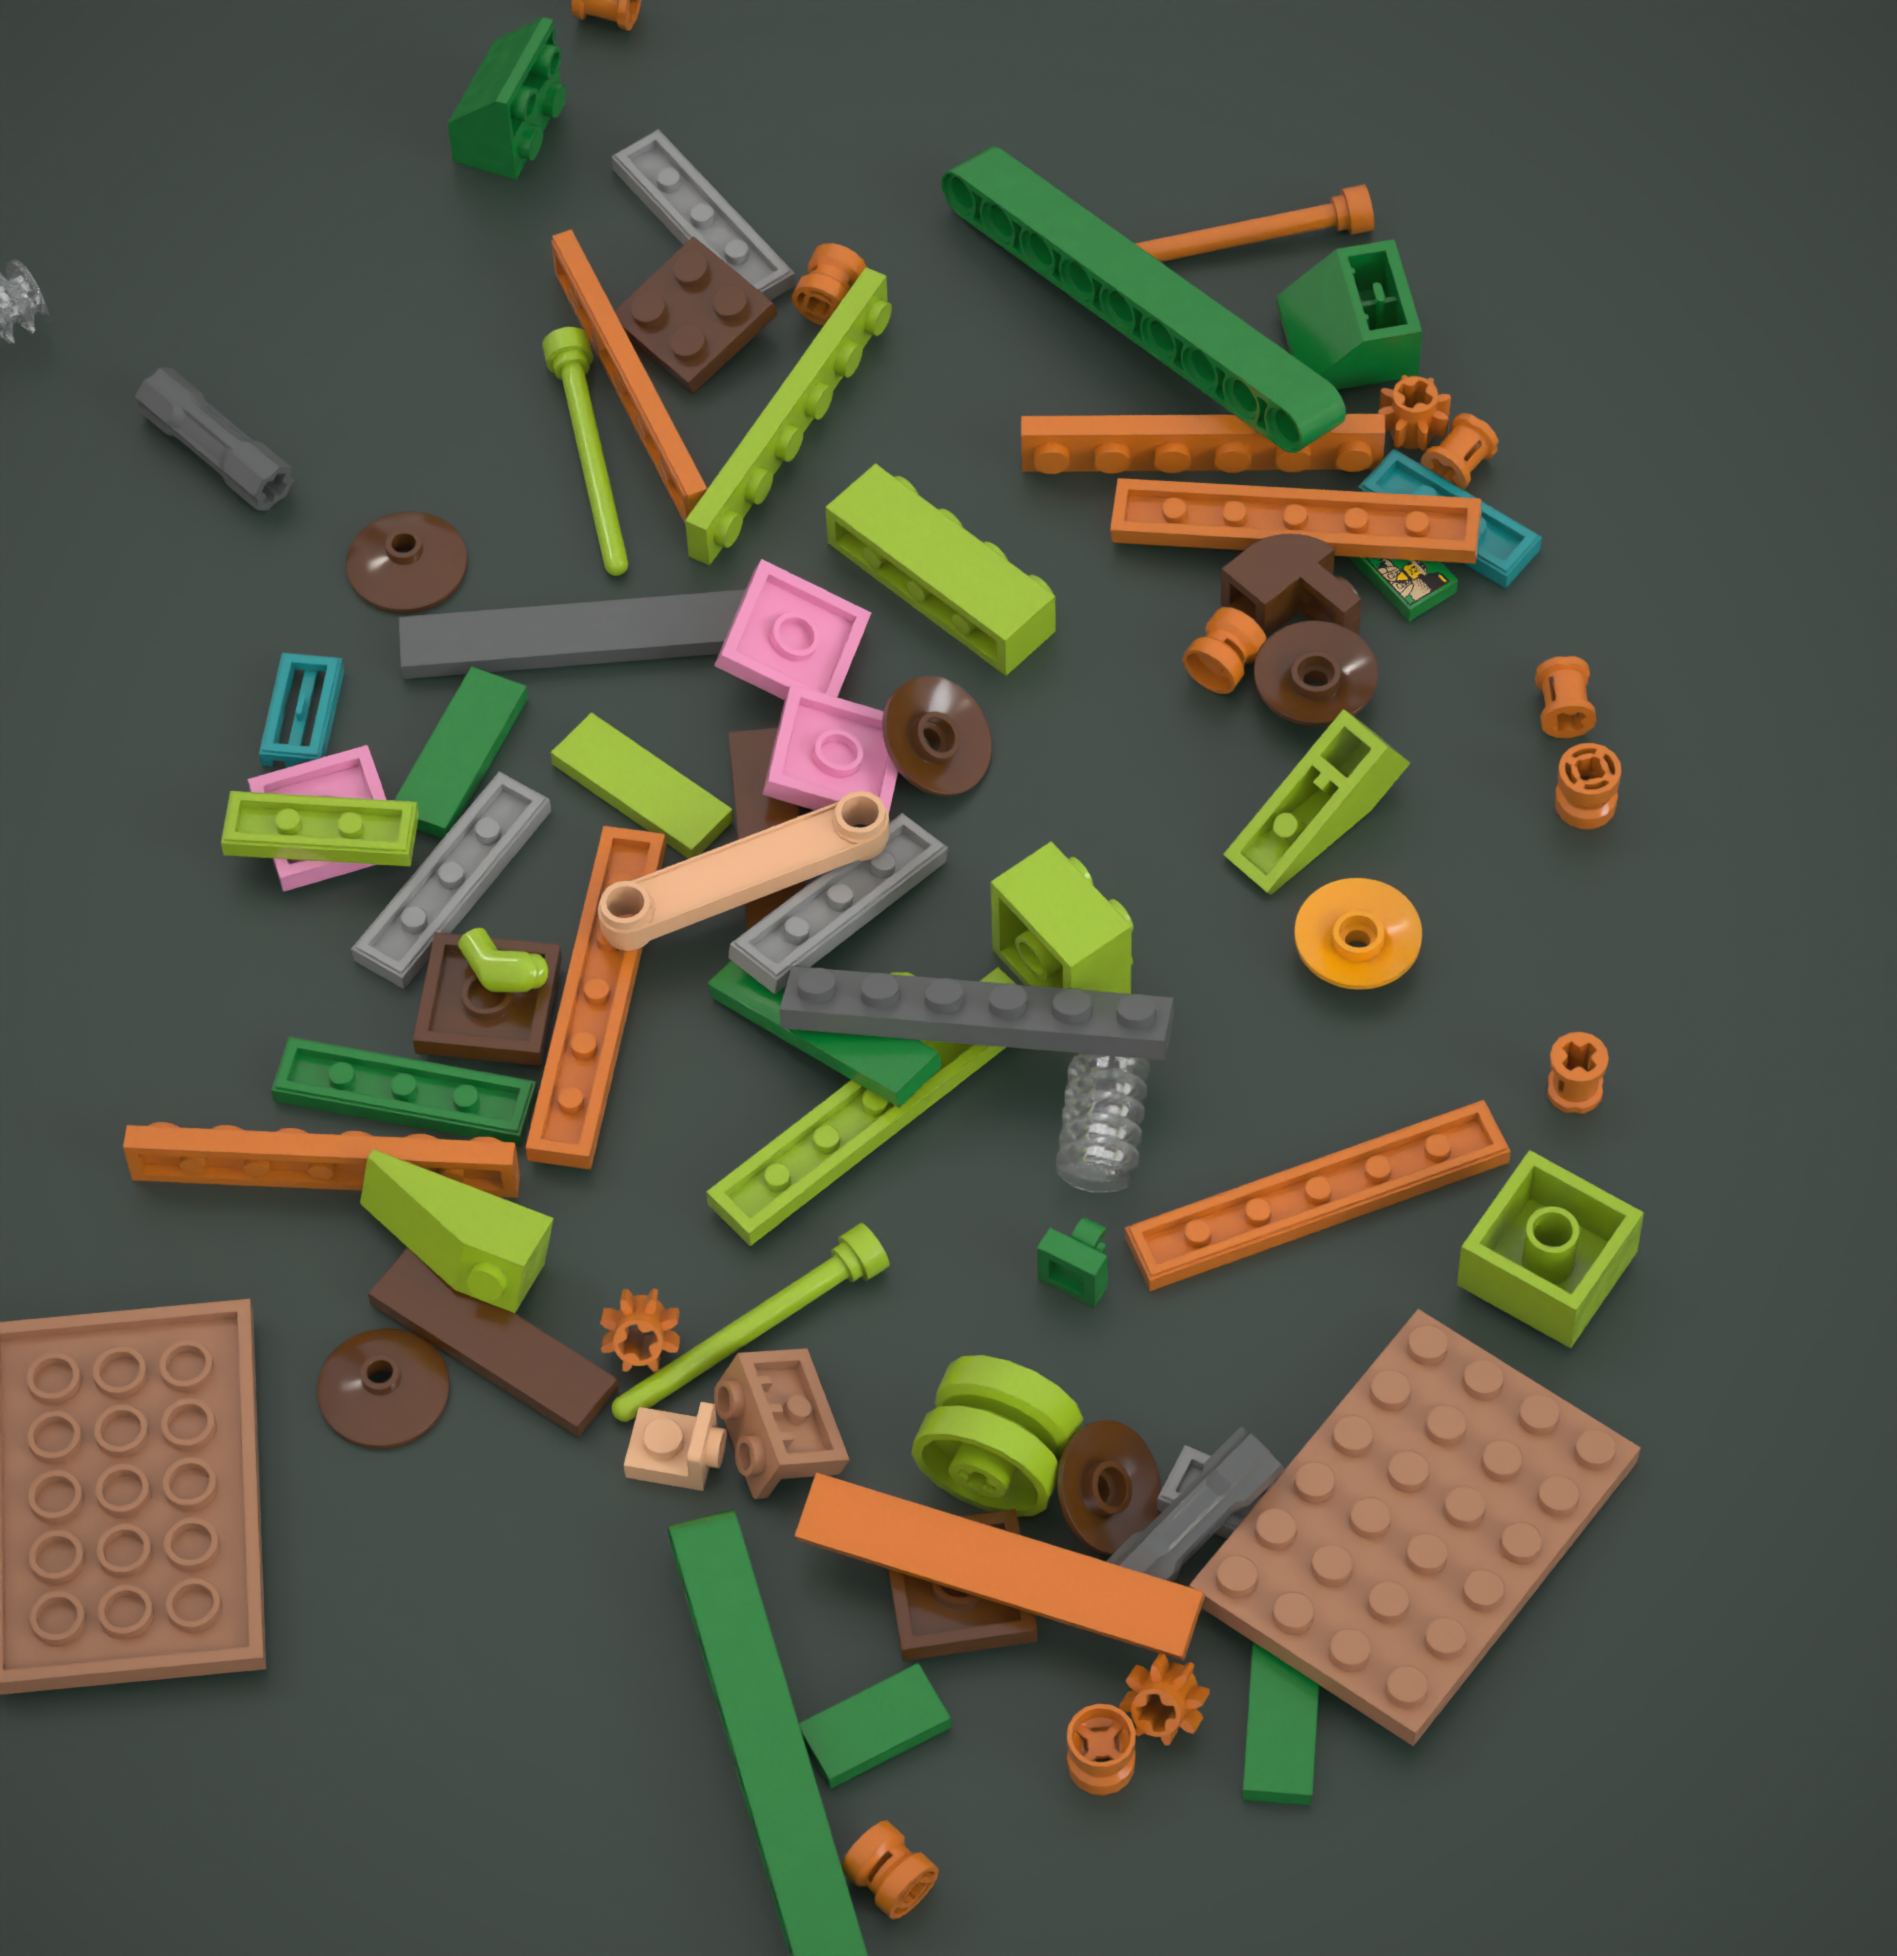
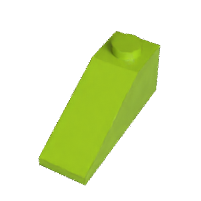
(1317, 802)
(460, 1232)

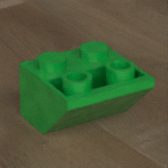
(509, 101)
(1354, 317)

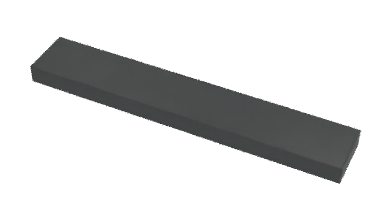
(566, 634)

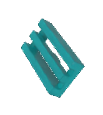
(294, 751)

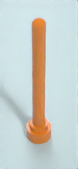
(1347, 211)

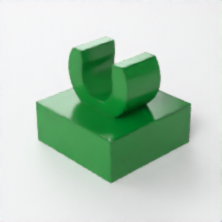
(1075, 1262)

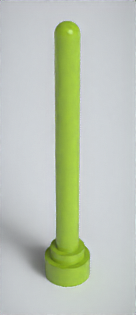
(569, 357)
(854, 1258)

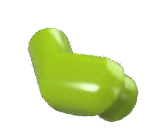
(502, 969)

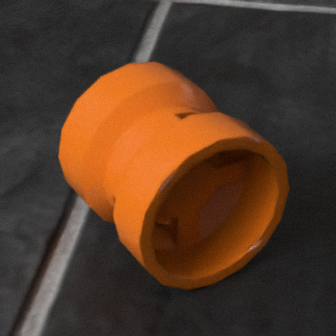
(829, 278)
(1221, 654)
(1587, 786)
(1101, 1733)
(889, 1869)

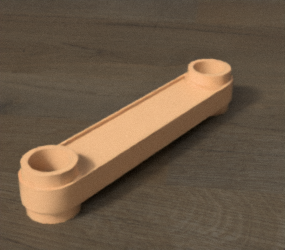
(743, 870)

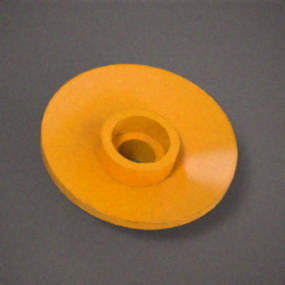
(1364, 913)

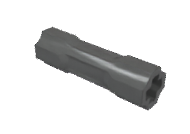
(244, 463)
(1226, 1484)

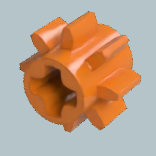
(1415, 412)
(649, 1316)
(1164, 1699)

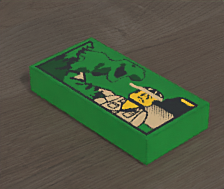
(1409, 584)

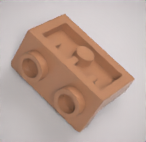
(778, 1419)

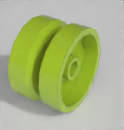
(996, 1435)

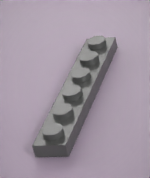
(977, 1013)

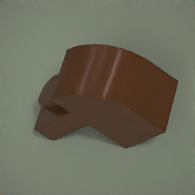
(1287, 578)

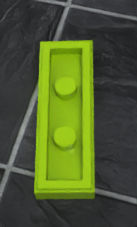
(642, 786)
(320, 828)

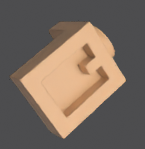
(675, 1447)

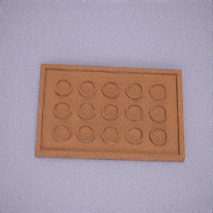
(129, 1497)
(1414, 1526)

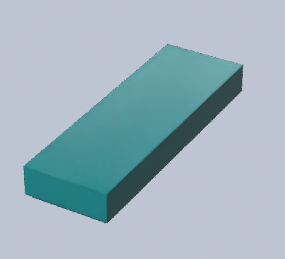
(1503, 543)

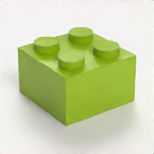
(1059, 926)
(1549, 1248)

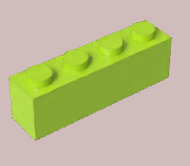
(941, 568)

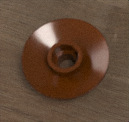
(410, 579)
(1319, 654)
(951, 724)
(390, 1411)
(1107, 1485)

